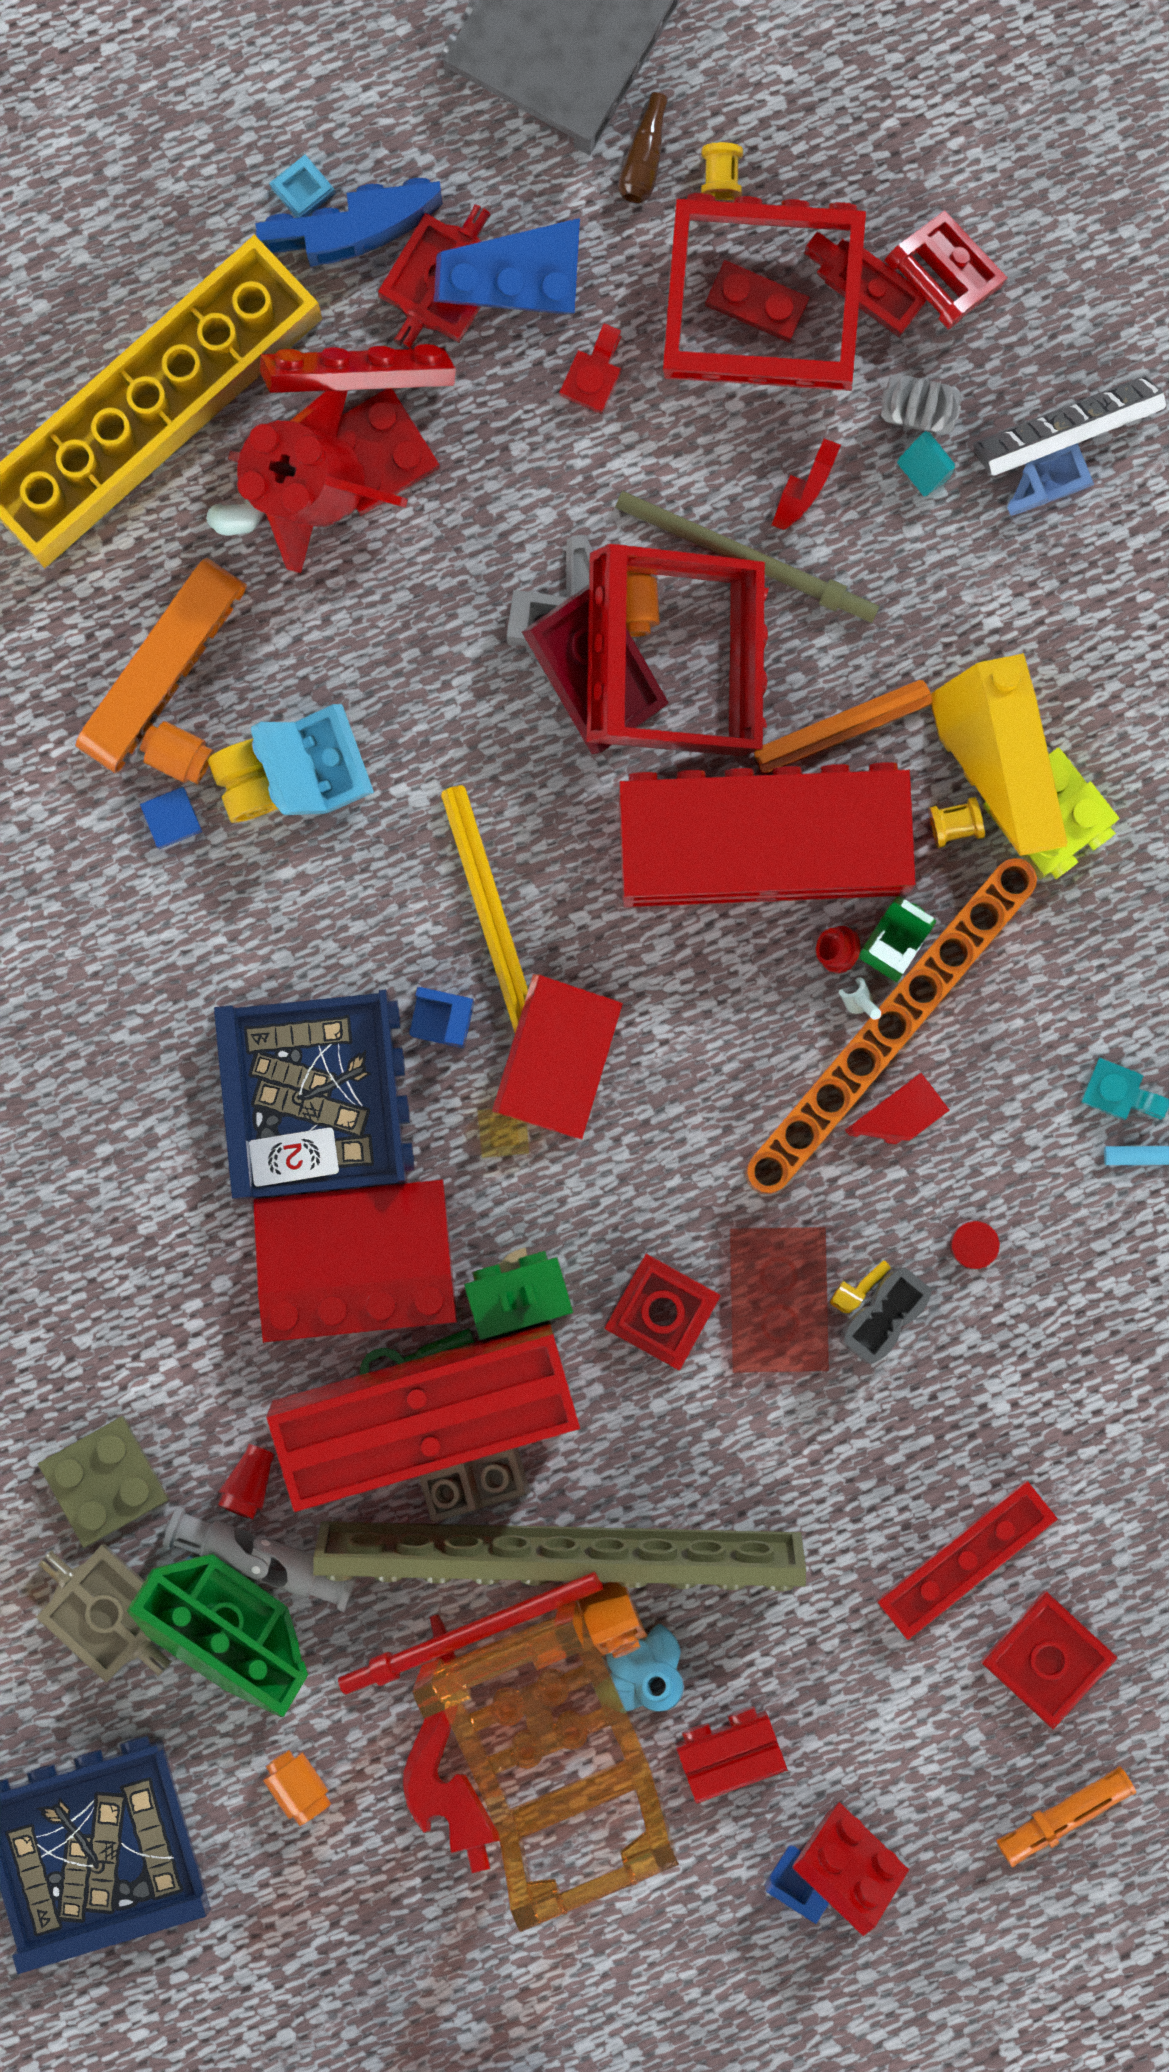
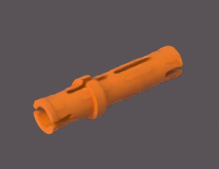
(1059, 1820)

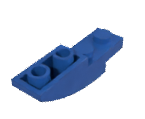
(373, 220)

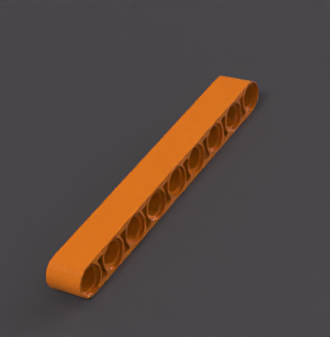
(910, 1013)

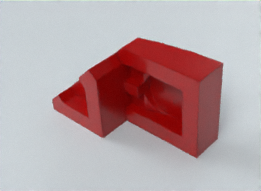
(801, 493)
(902, 1113)

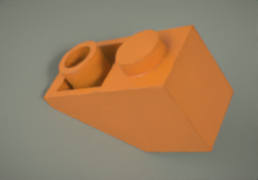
(612, 1620)

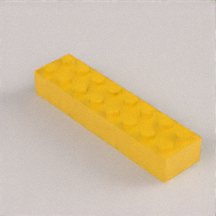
(151, 400)

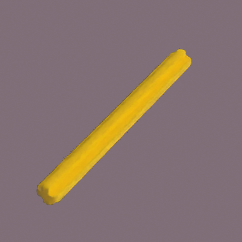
(486, 900)

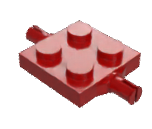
(412, 279)

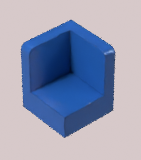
(441, 1017)
(792, 1889)

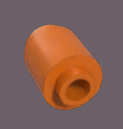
(641, 604)
(176, 752)
(296, 1787)

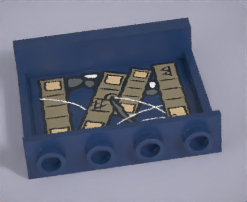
(315, 1070)
(96, 1855)

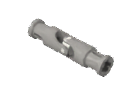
(253, 1556)

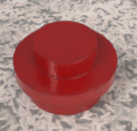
(838, 949)

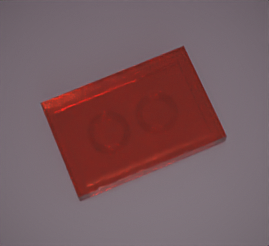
(779, 1299)

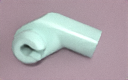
(234, 518)

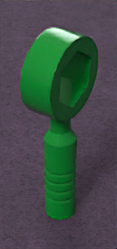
(455, 1340)

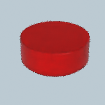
(974, 1245)

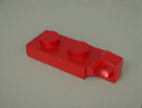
(883, 292)

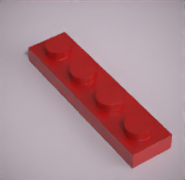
(357, 370)
(966, 1560)

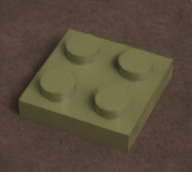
(103, 1481)

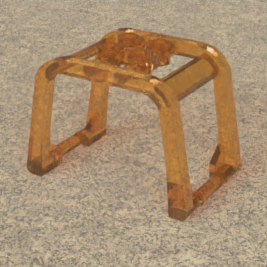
(446, 1688)

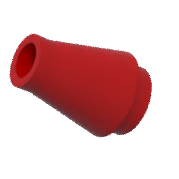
(247, 1484)

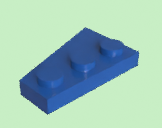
(514, 271)

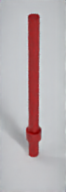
(388, 1666)

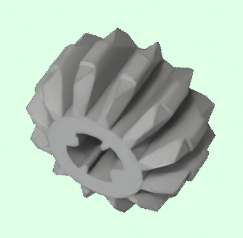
(920, 404)

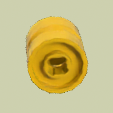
(245, 782)

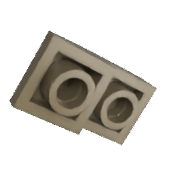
(474, 1484)

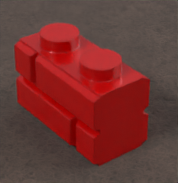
(730, 1755)

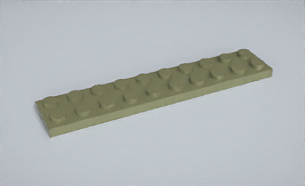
(559, 1554)

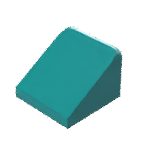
(926, 464)

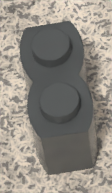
(894, 1303)

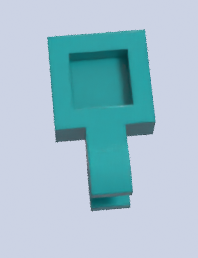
(1117, 1090)

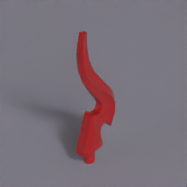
(456, 1800)

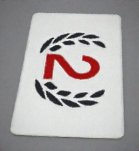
(293, 1157)

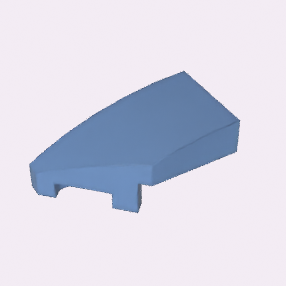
(1051, 479)

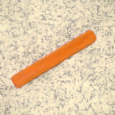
(843, 726)

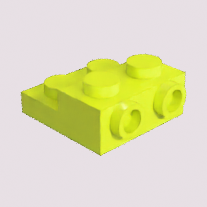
(1084, 816)

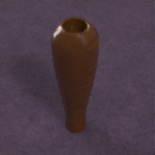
(643, 156)

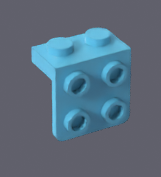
(311, 762)

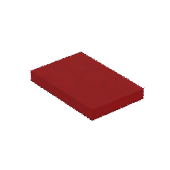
(557, 1057)

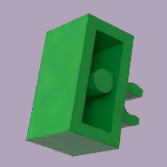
(518, 1296)

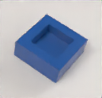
(171, 817)

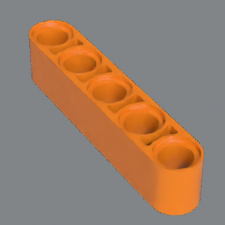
(158, 664)

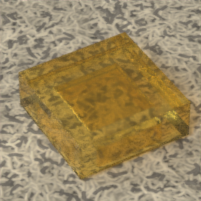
(501, 1135)

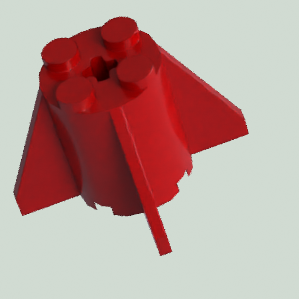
(303, 475)

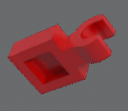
(592, 376)

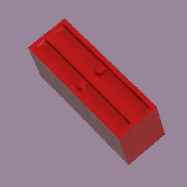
(766, 836)
(421, 1416)

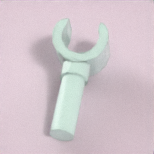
(861, 1000)

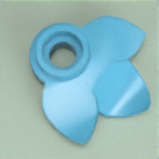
(638, 1669)

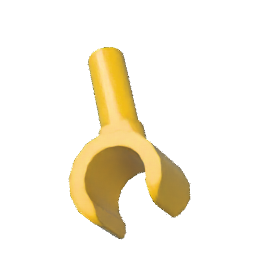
(848, 1298)

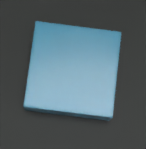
(302, 187)

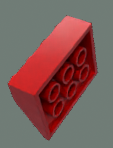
(354, 1261)

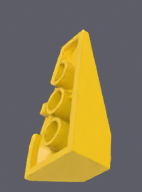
(998, 738)

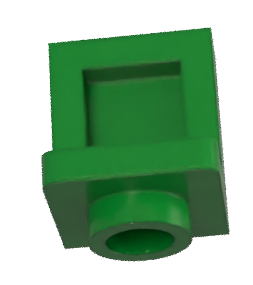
(897, 938)

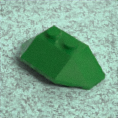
(223, 1630)

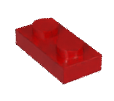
(757, 301)

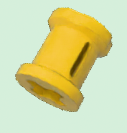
(722, 170)
(956, 822)

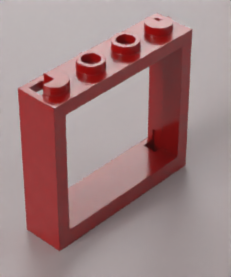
(759, 369)
(608, 647)

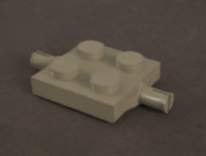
(93, 1616)

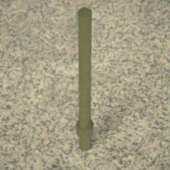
(831, 593)

